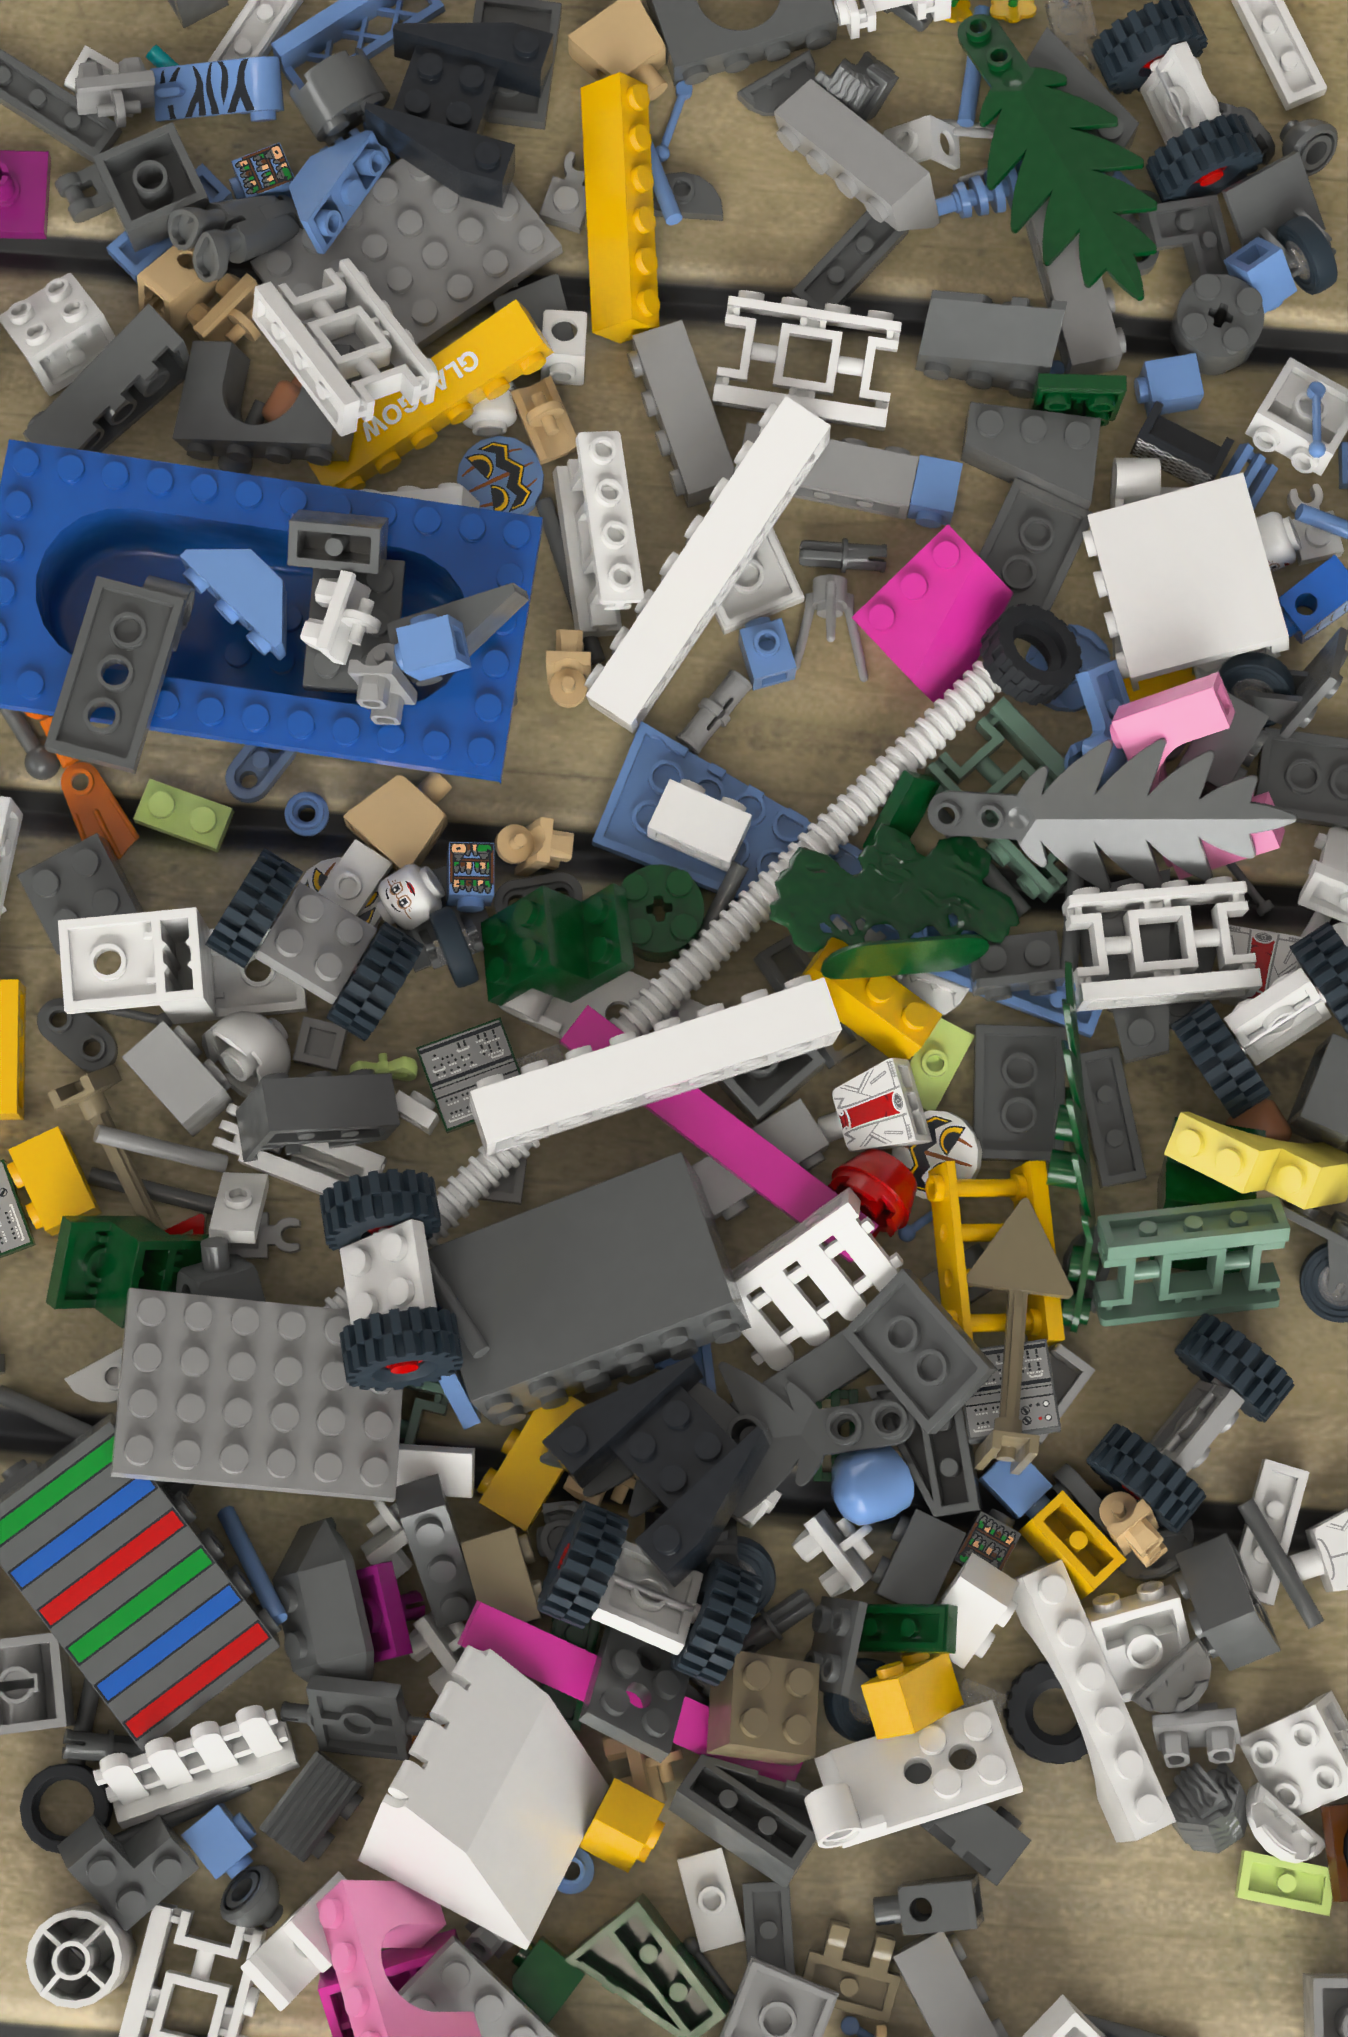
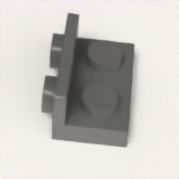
(1018, 964)

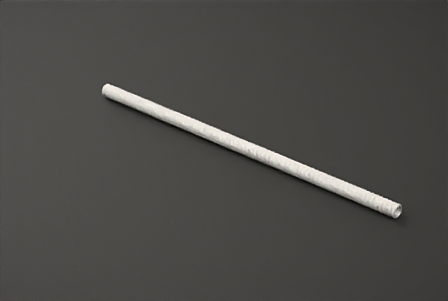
(742, 917)

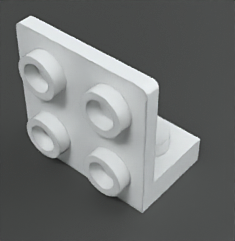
(58, 331)
(1302, 1755)

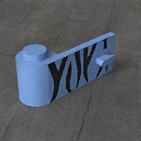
(219, 88)

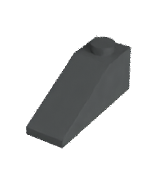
(479, 613)

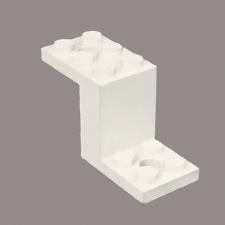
(164, 966)

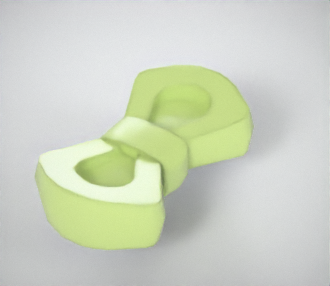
(400, 1068)

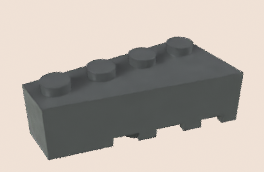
(115, 388)

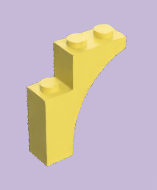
(1246, 1162)

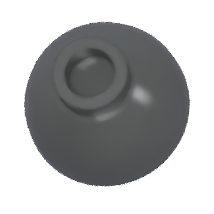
(1313, 139)
(252, 1899)

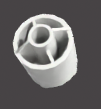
(76, 1976)

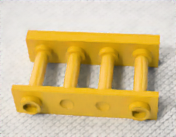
(943, 1190)

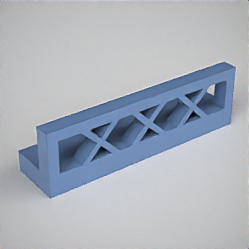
(339, 23)

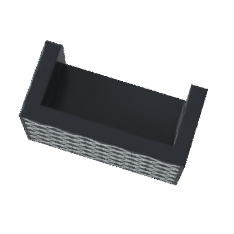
(1179, 450)

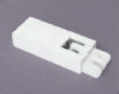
(312, 1168)

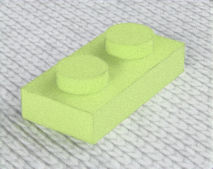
(183, 815)
(1284, 1883)

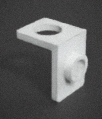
(922, 140)
(568, 360)

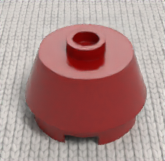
(881, 1185)

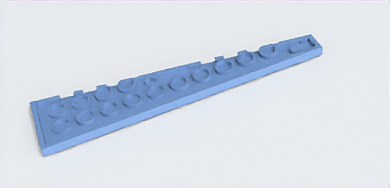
(773, 827)

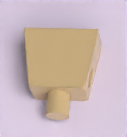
(621, 41)
(173, 287)
(401, 819)

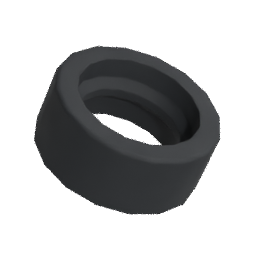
(38, 1785)

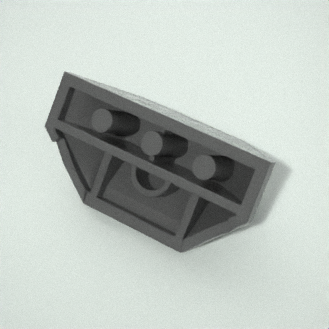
(324, 1606)

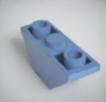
(335, 185)
(244, 591)

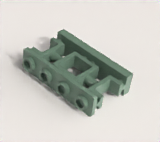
(1000, 724)
(1189, 1234)

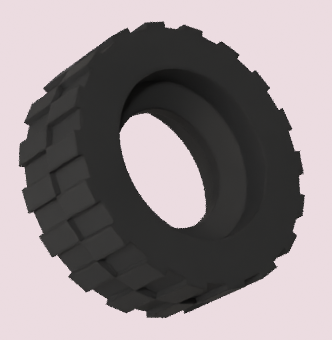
(1013, 672)
(1021, 1722)

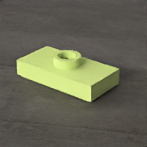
(938, 1061)

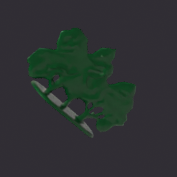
(899, 891)

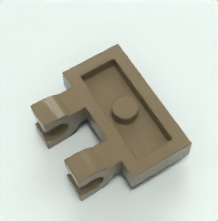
(861, 1987)

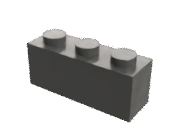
(436, 1549)

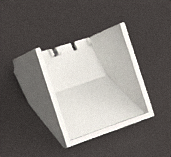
(493, 1804)

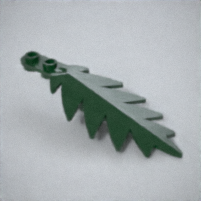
(1058, 160)
(1073, 1167)

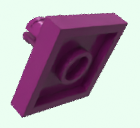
(24, 194)
(387, 1611)

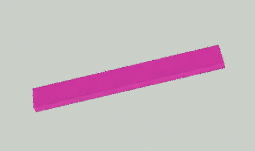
(723, 1137)
(570, 1670)

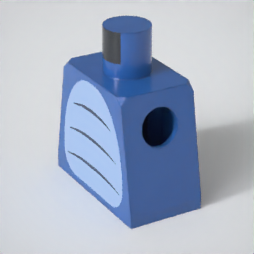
(1321, 591)

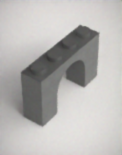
(702, 48)
(212, 420)

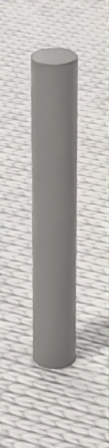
(160, 1148)

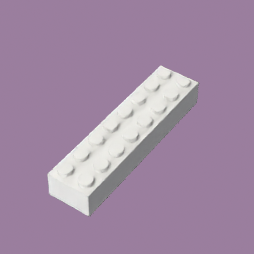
(709, 564)
(654, 1065)

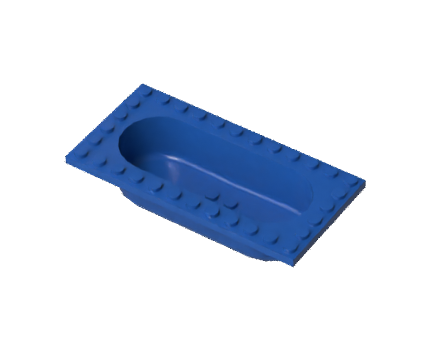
(132, 518)

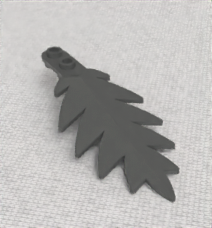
(1119, 817)
(794, 1435)

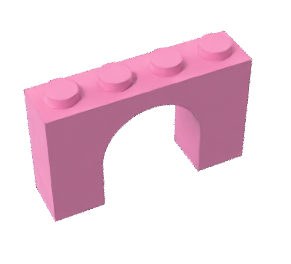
(1180, 717)
(360, 1921)

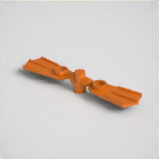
(94, 807)

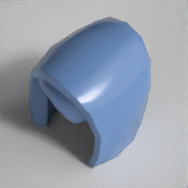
(871, 1485)

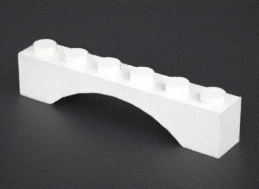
(1120, 1765)

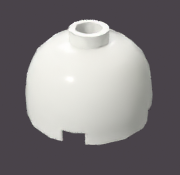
(247, 1048)

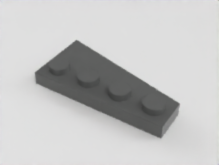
(1140, 1029)

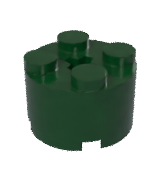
(678, 896)

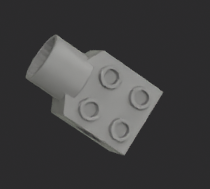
(34, 1684)

